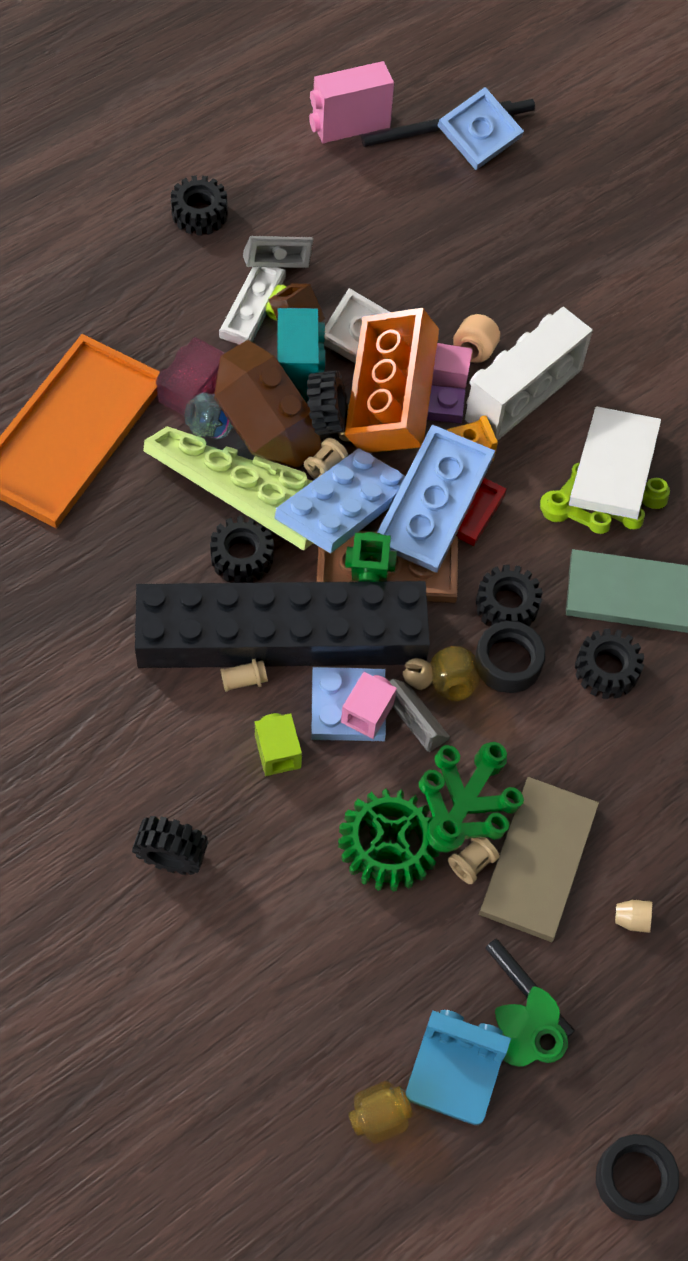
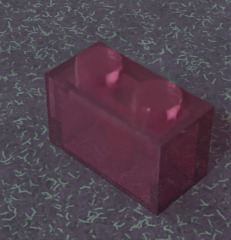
(189, 375)

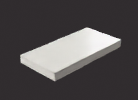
(615, 462)

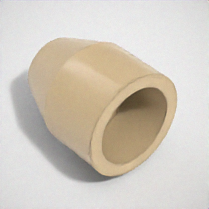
(634, 915)

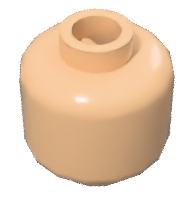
(480, 335)

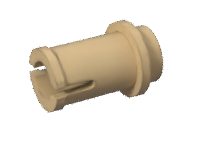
(244, 675)

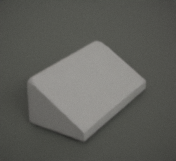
(278, 251)
(418, 717)

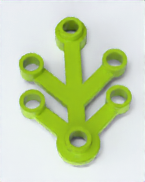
(557, 509)

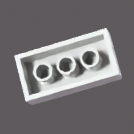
(529, 372)

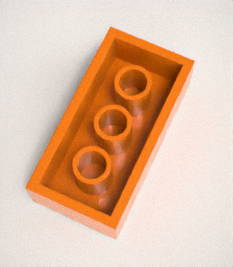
(392, 381)

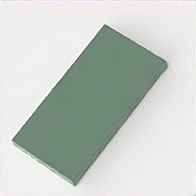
(628, 590)

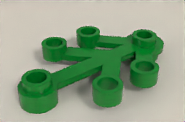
(489, 762)

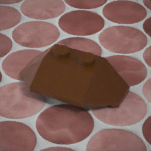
(265, 406)

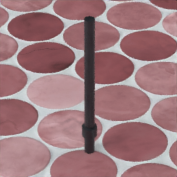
(432, 125)

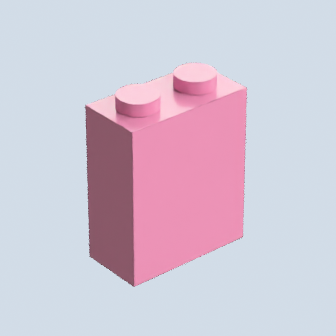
(352, 102)

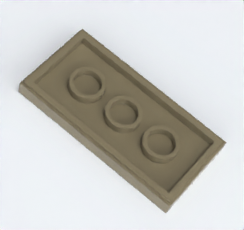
(539, 859)

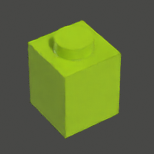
(278, 744)

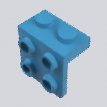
(457, 1067)

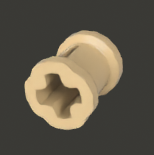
(325, 458)
(473, 859)

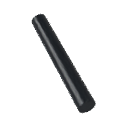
(518, 975)

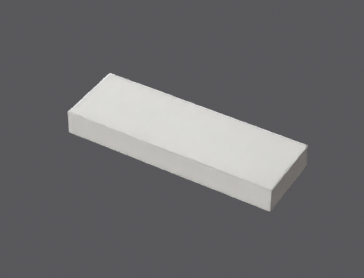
(250, 305)

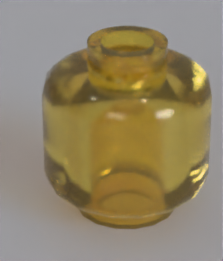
(455, 673)
(381, 1112)

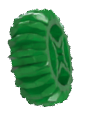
(373, 815)

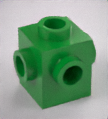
(370, 548)

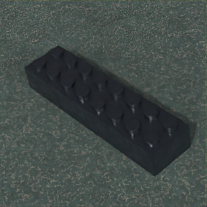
(281, 624)

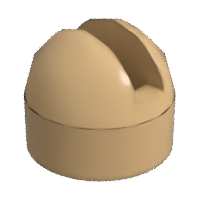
(415, 679)

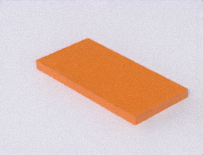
(72, 428)

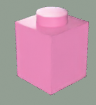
(451, 366)
(368, 704)

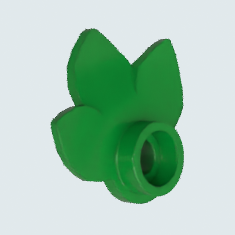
(526, 1027)

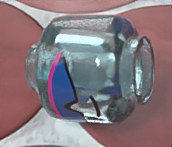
(206, 417)

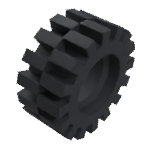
(195, 192)
(327, 402)
(241, 567)
(508, 581)
(614, 646)
(170, 845)

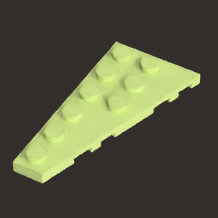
(246, 484)

